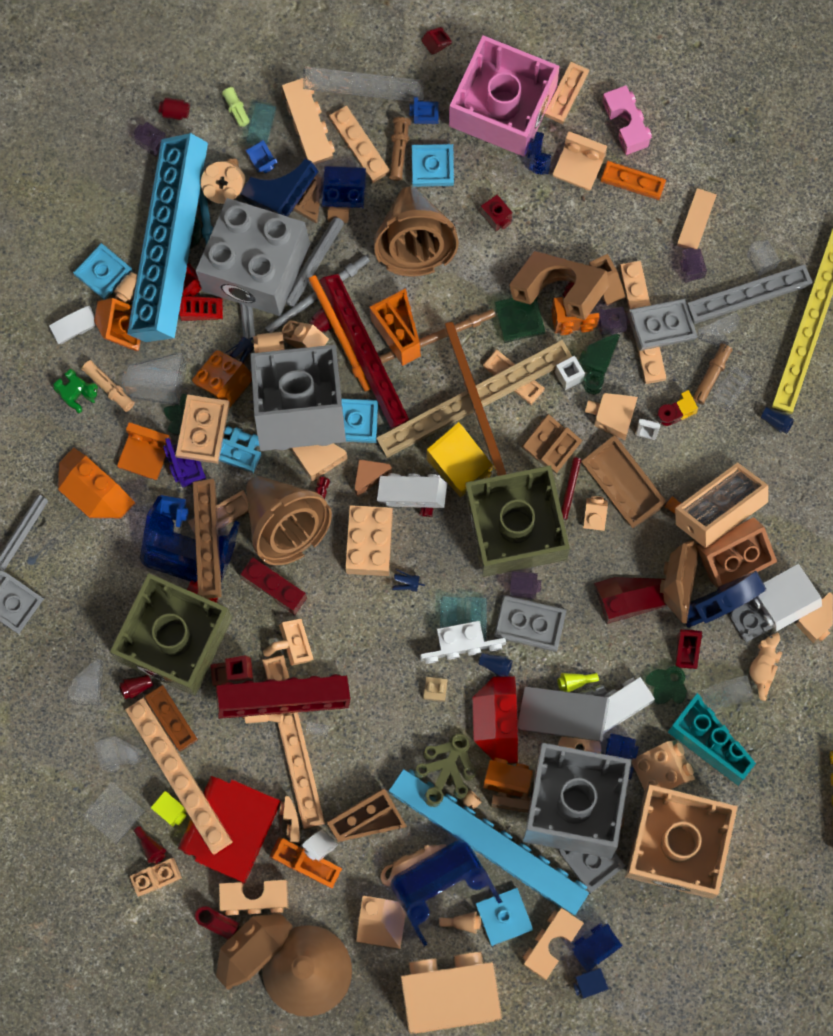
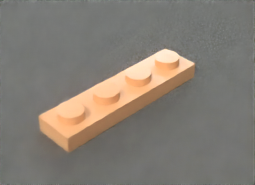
(359, 144)

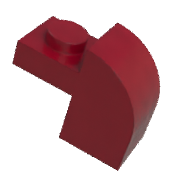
(233, 670)

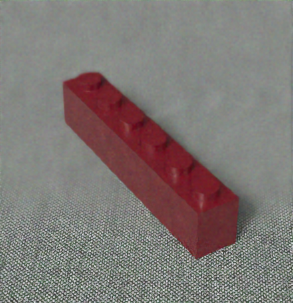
(282, 696)

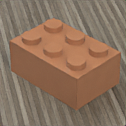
(738, 553)

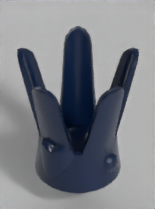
(243, 345)
(412, 580)

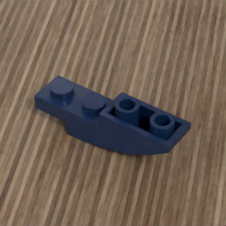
(725, 599)

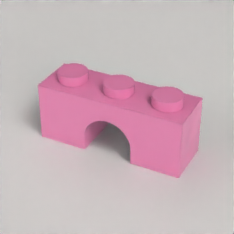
(622, 104)

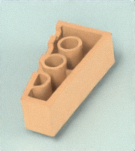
(307, 122)

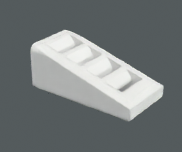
(647, 429)

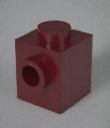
(497, 213)

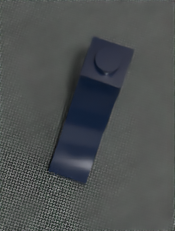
(282, 193)

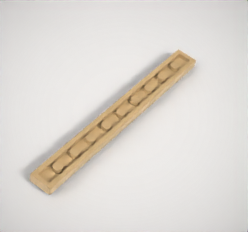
(461, 406)

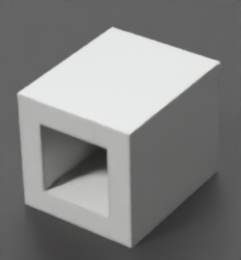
(569, 372)

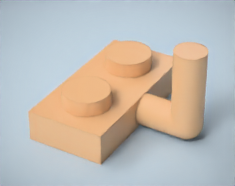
(293, 641)

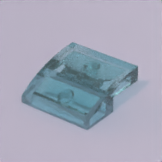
(462, 611)

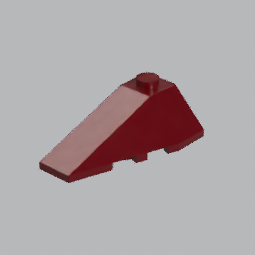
(629, 597)

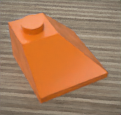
(113, 320)

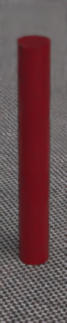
(570, 487)

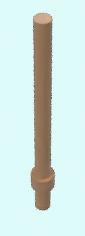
(473, 321)

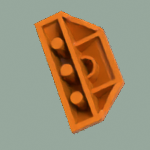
(91, 488)

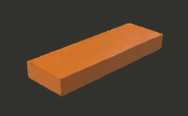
(633, 180)

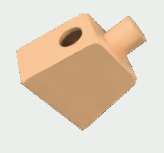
(613, 413)

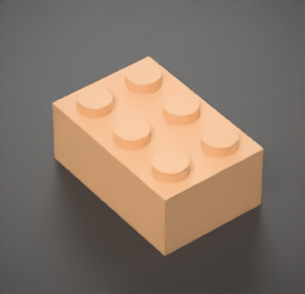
(369, 540)

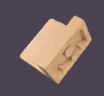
(580, 161)

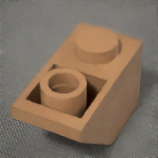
(615, 290)

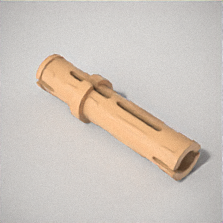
(103, 381)

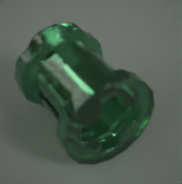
(595, 376)

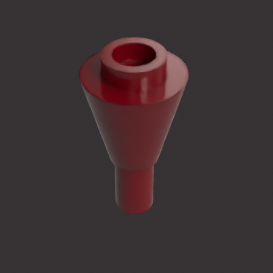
(153, 850)

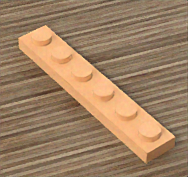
(638, 297)

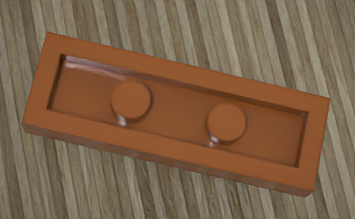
(171, 718)

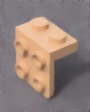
(663, 766)

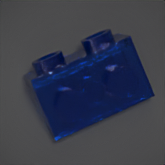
(539, 161)
(596, 947)

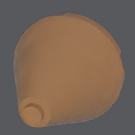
(415, 236)
(285, 519)
(308, 972)

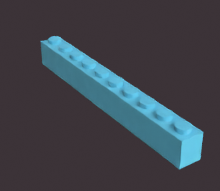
(491, 844)

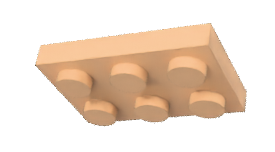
(202, 429)

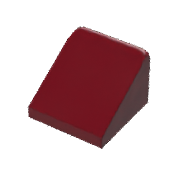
(436, 40)

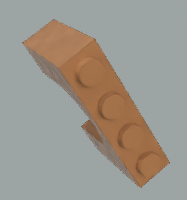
(544, 269)

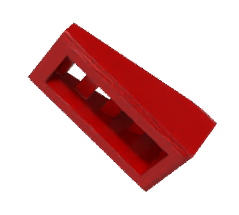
(201, 301)

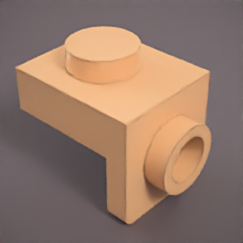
(595, 513)

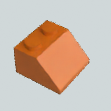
(508, 778)

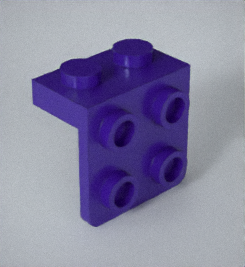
(183, 470)

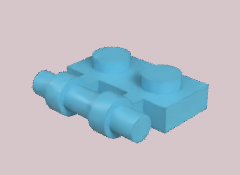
(239, 455)

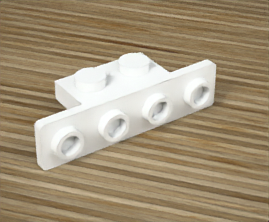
(460, 640)

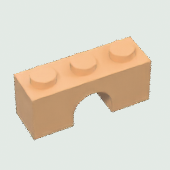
(273, 898)
(563, 926)

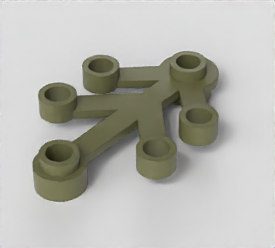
(447, 768)

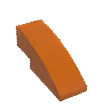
(296, 859)

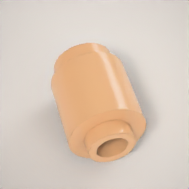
(126, 288)

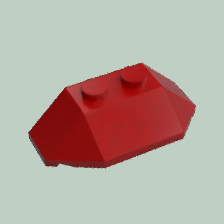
(496, 719)

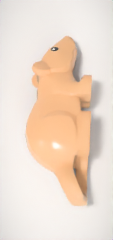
(763, 668)
(409, 860)

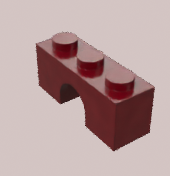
(274, 585)

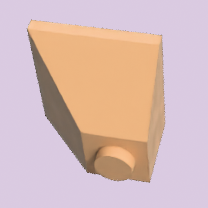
(381, 922)

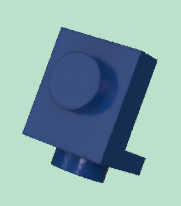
(425, 112)
(261, 157)
(174, 509)

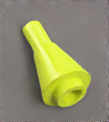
(570, 682)

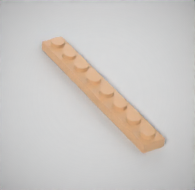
(179, 776)

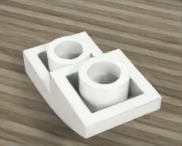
(73, 324)
(319, 845)

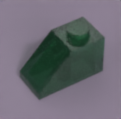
(599, 355)

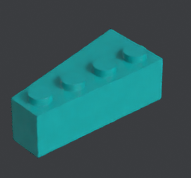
(711, 741)

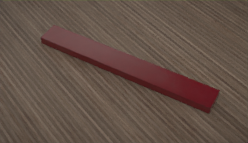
(364, 350)

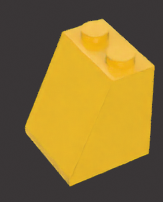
(458, 459)

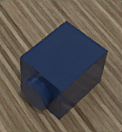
(590, 983)

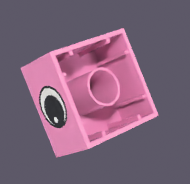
(503, 95)

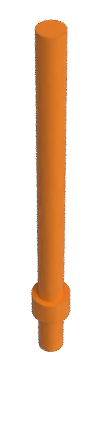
(357, 370)

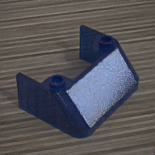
(174, 552)
(434, 876)

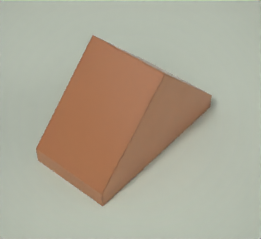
(369, 475)

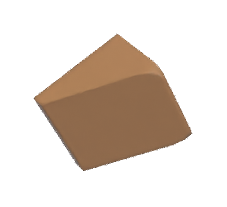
(338, 212)

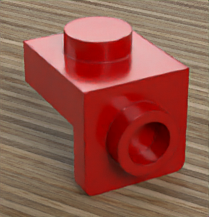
(191, 282)

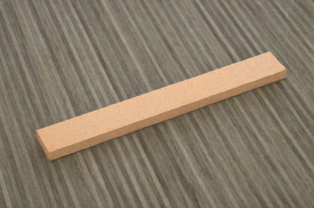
(296, 754)

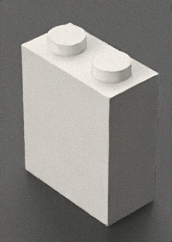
(788, 598)

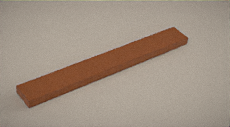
(475, 399)

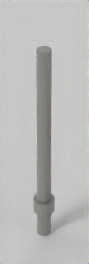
(349, 271)

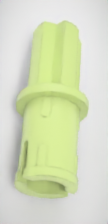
(236, 107)

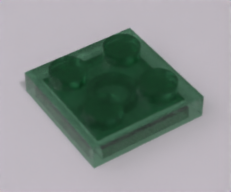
(519, 319)

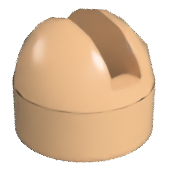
(471, 800)

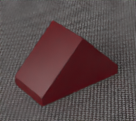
(688, 648)

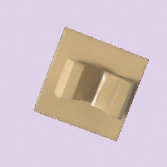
(435, 689)

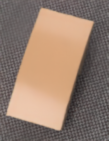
(289, 813)
(155, 877)

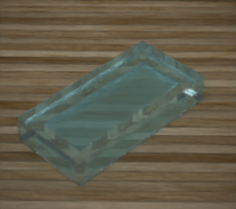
(261, 123)

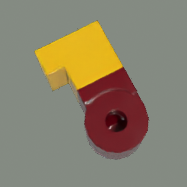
(677, 411)

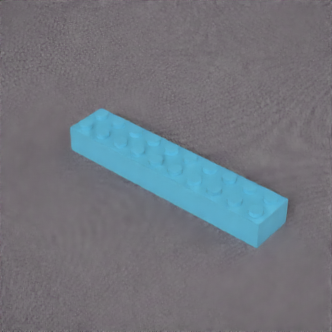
(167, 238)

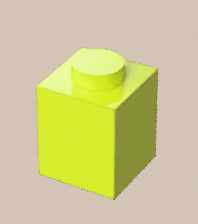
(169, 809)

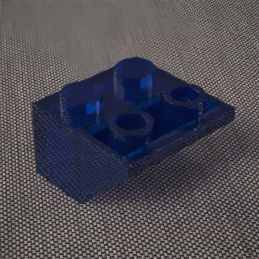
(344, 187)

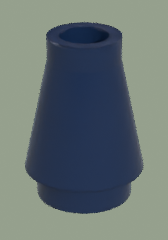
(780, 421)
(497, 664)

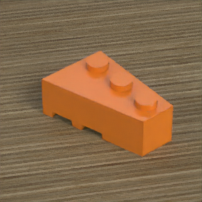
(396, 325)

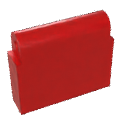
(246, 818)

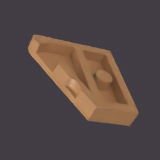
(310, 201)

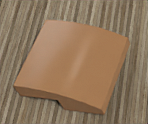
(551, 443)

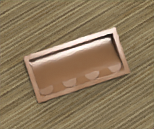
(624, 481)

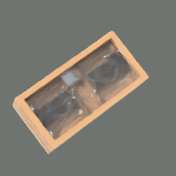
(721, 505)

